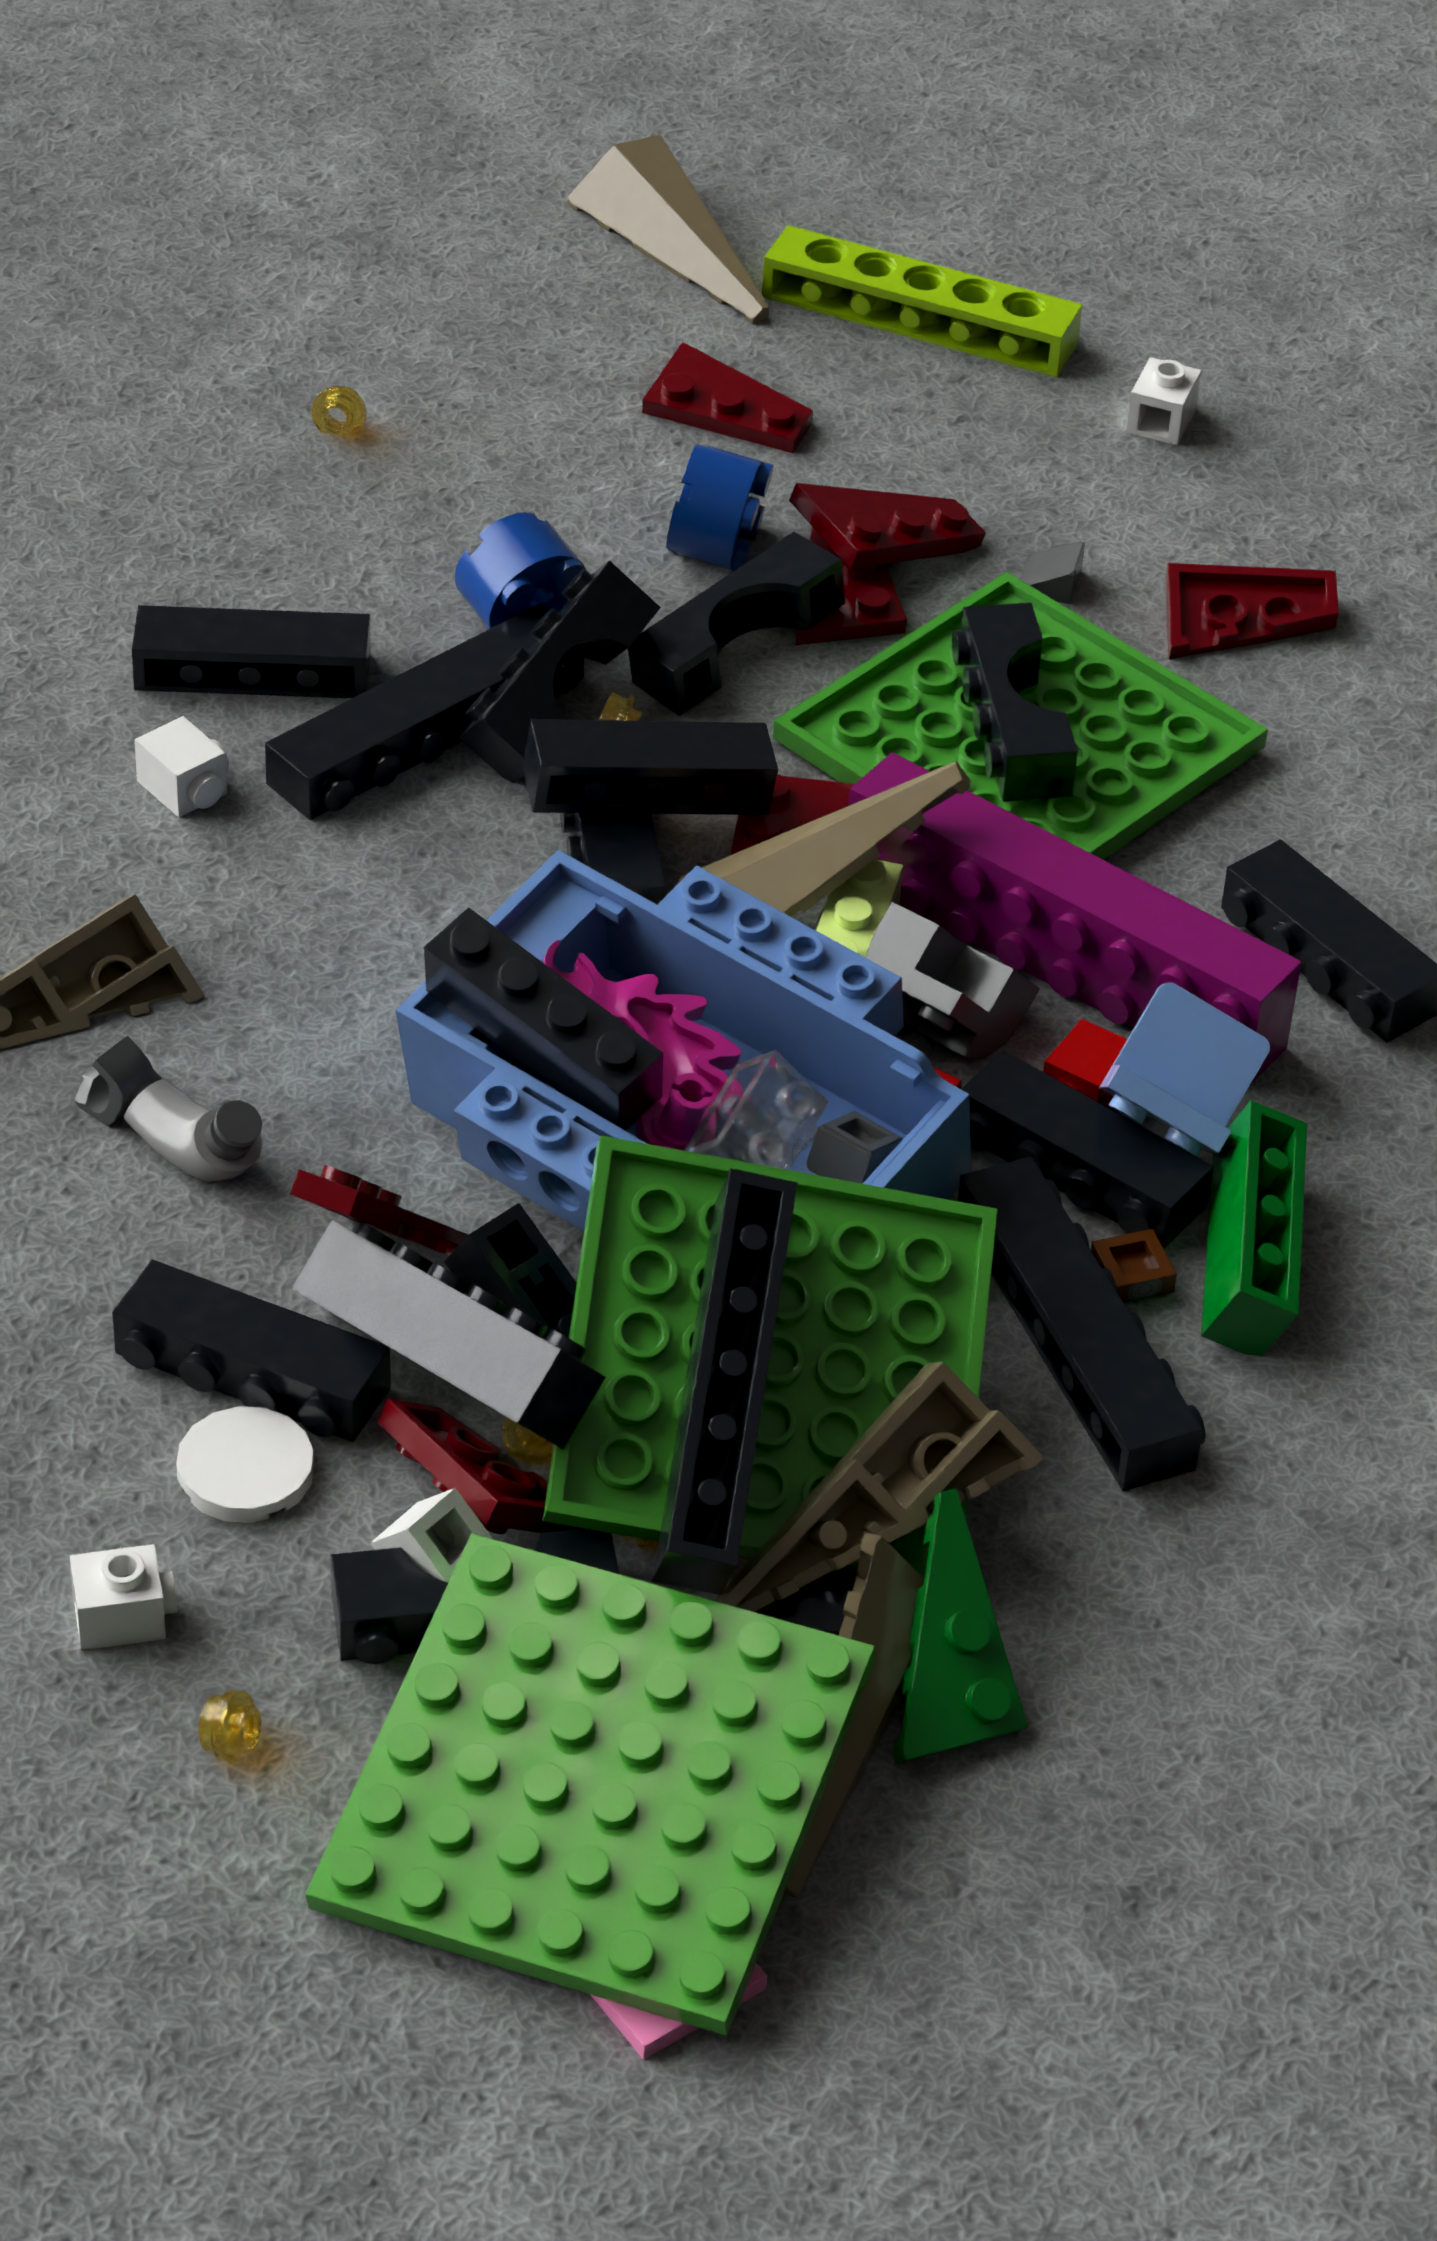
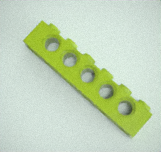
(922, 300)

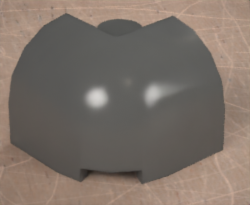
(950, 987)

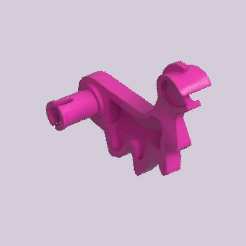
(690, 1051)

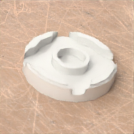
(245, 1464)

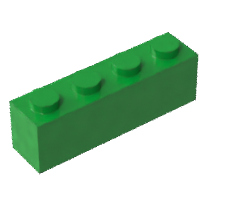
(1255, 1231)

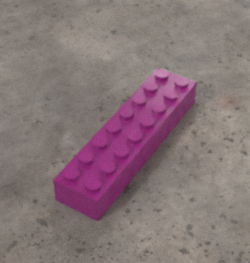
(1076, 916)

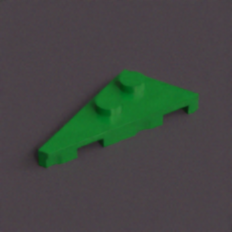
(959, 1668)

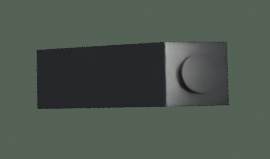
(519, 1268)

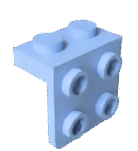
(1185, 1069)

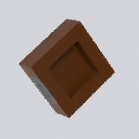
(1136, 1264)

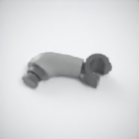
(194, 1139)

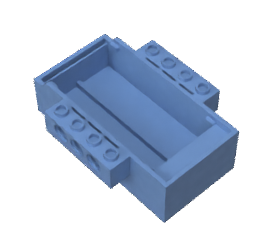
(765, 990)

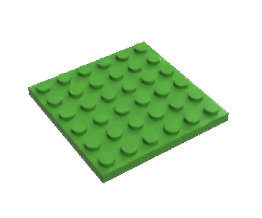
(1138, 727)
(864, 1303)
(594, 1782)

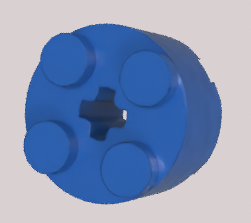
(718, 507)
(516, 569)

